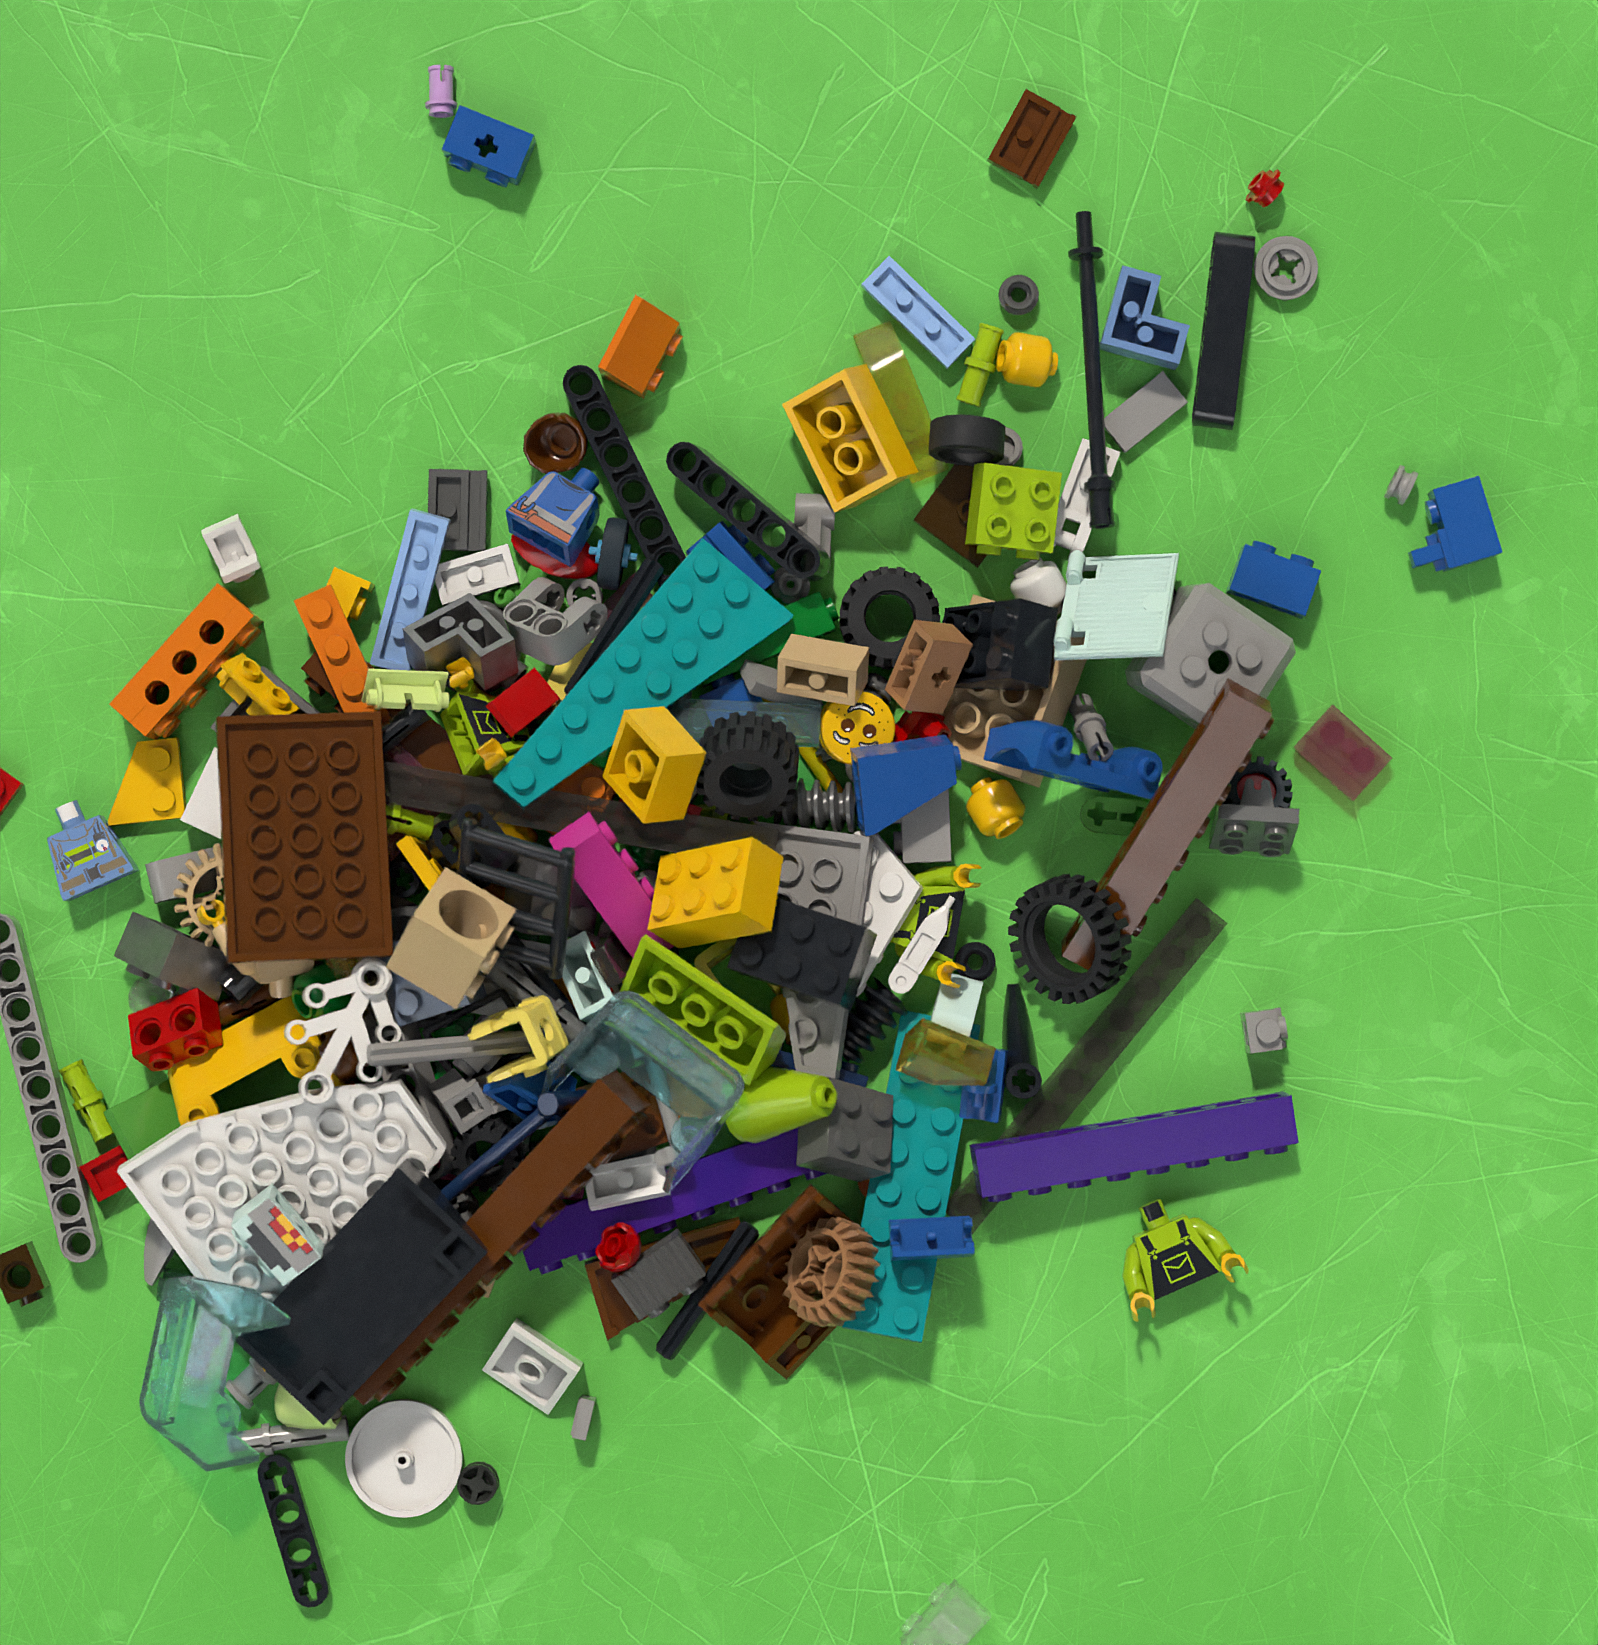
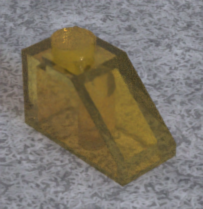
(944, 1056)

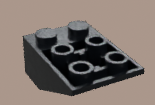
(1009, 644)

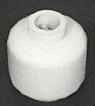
(1039, 583)

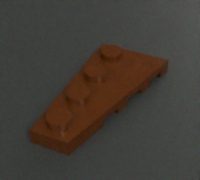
(612, 1307)

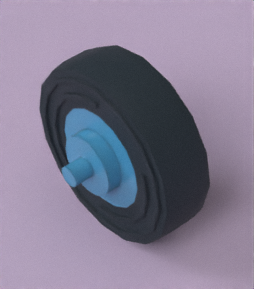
(613, 553)

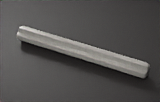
(447, 1048)

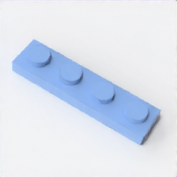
(410, 586)

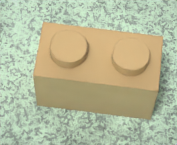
(822, 669)

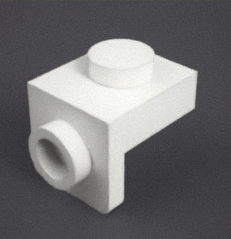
(232, 549)

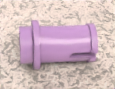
(441, 92)

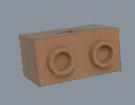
(928, 667)

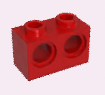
(175, 1030)

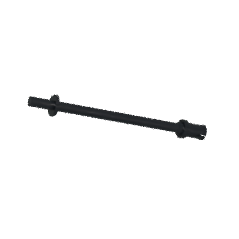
(1099, 483)

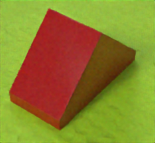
(523, 703)

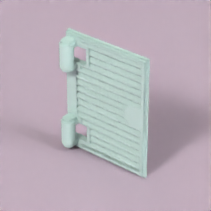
(1118, 611)

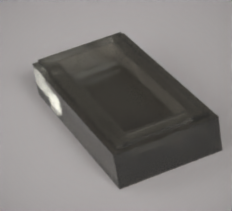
(611, 959)

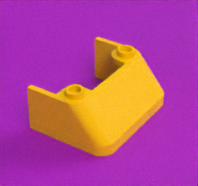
(244, 1050)

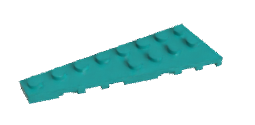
(677, 641)

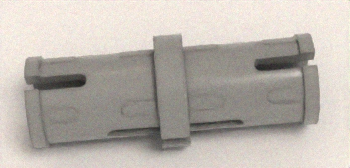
(1090, 728)

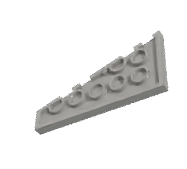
(829, 876)

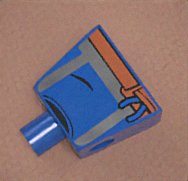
(557, 514)

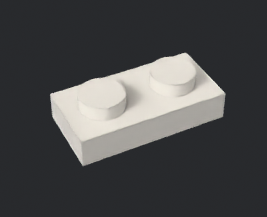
(476, 574)
(625, 1182)

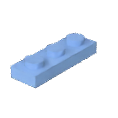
(918, 312)

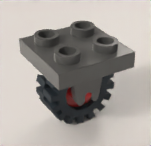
(1256, 813)

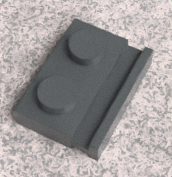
(463, 499)

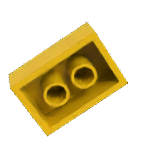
(850, 437)
(715, 893)

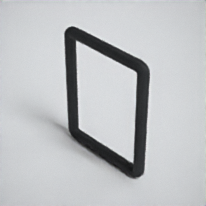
(466, 1010)

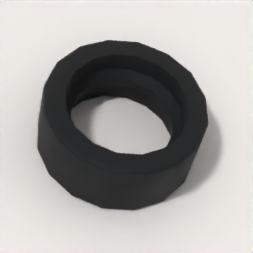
(966, 439)

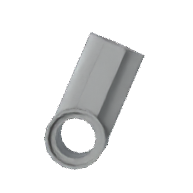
(816, 520)

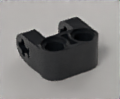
(483, 854)

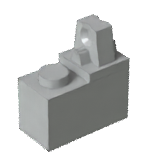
(925, 833)

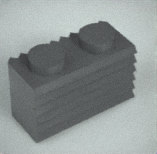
(660, 1275)

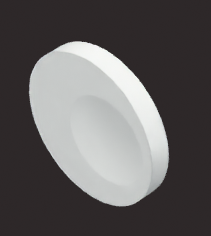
(404, 1458)

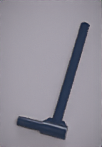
(548, 1105)

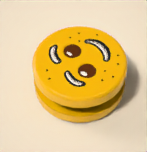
(855, 726)

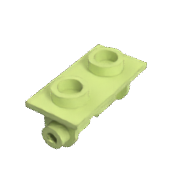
(399, 687)

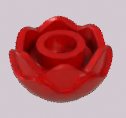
(618, 1247)

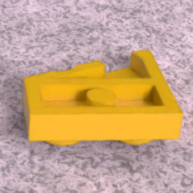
(151, 785)

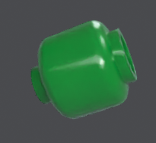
(318, 974)

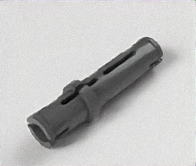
(503, 970)

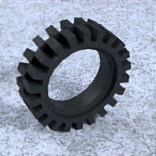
(1104, 927)

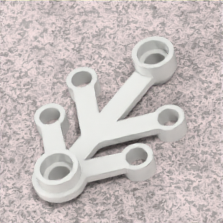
(347, 1024)

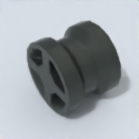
(475, 1489)

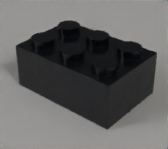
(807, 954)

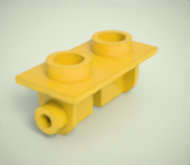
(244, 679)

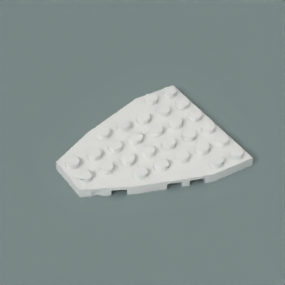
(317, 1156)

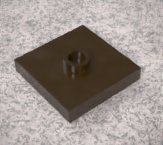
(948, 511)

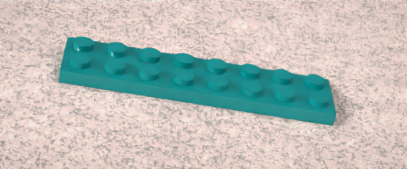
(918, 1186)

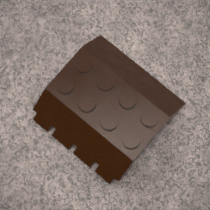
(751, 1291)

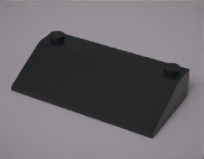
(366, 1292)

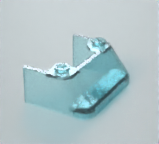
(663, 1061)
(191, 1364)

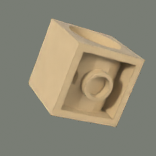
(452, 939)

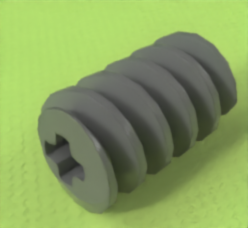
(820, 807)

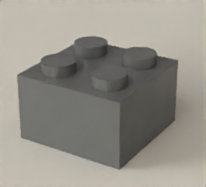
(853, 1138)

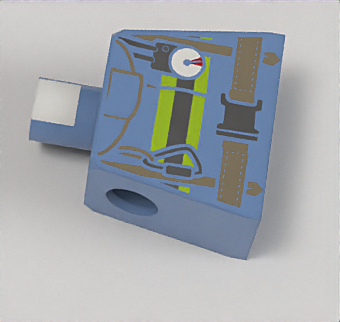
(86, 853)

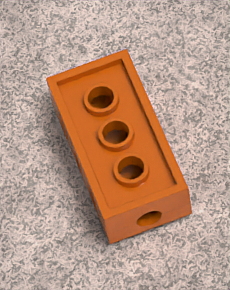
(192, 638)

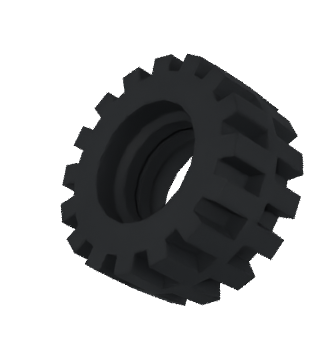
(492, 1131)

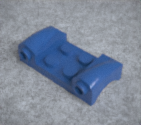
(1047, 750)

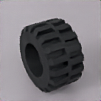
(868, 588)
(750, 741)

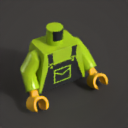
(474, 732)
(938, 885)
(1173, 1256)

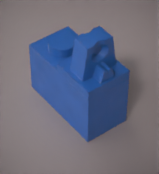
(1464, 527)

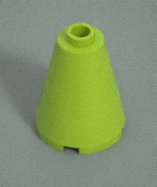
(779, 1103)

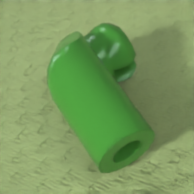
(504, 596)

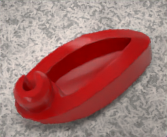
(582, 568)

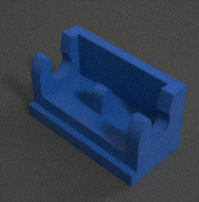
(931, 1238)

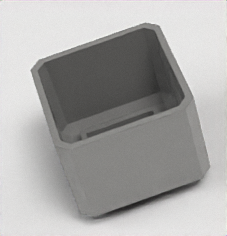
(1198, 625)

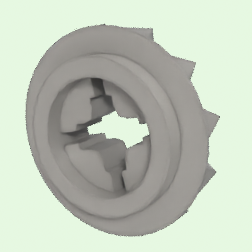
(1290, 250)

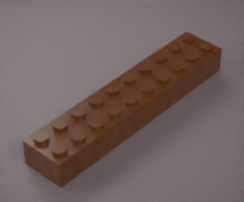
(519, 1205)

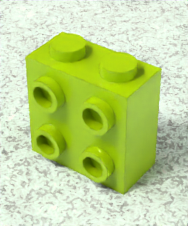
(1013, 510)

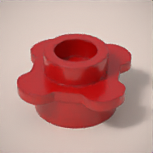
(1265, 188)

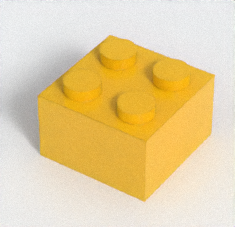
(654, 764)

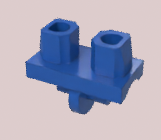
(987, 1100)

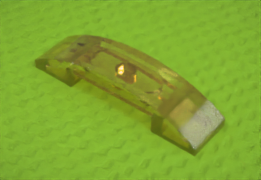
(894, 378)

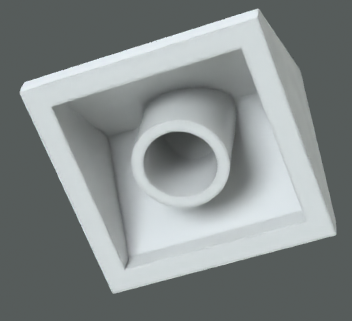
(532, 1366)

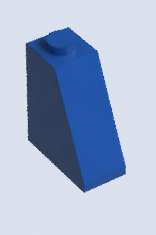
(900, 777)

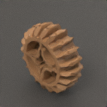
(838, 1275)

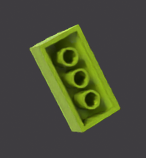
(704, 1009)

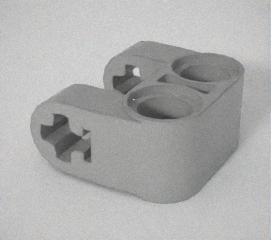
(544, 631)

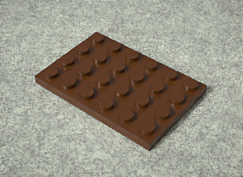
(303, 837)

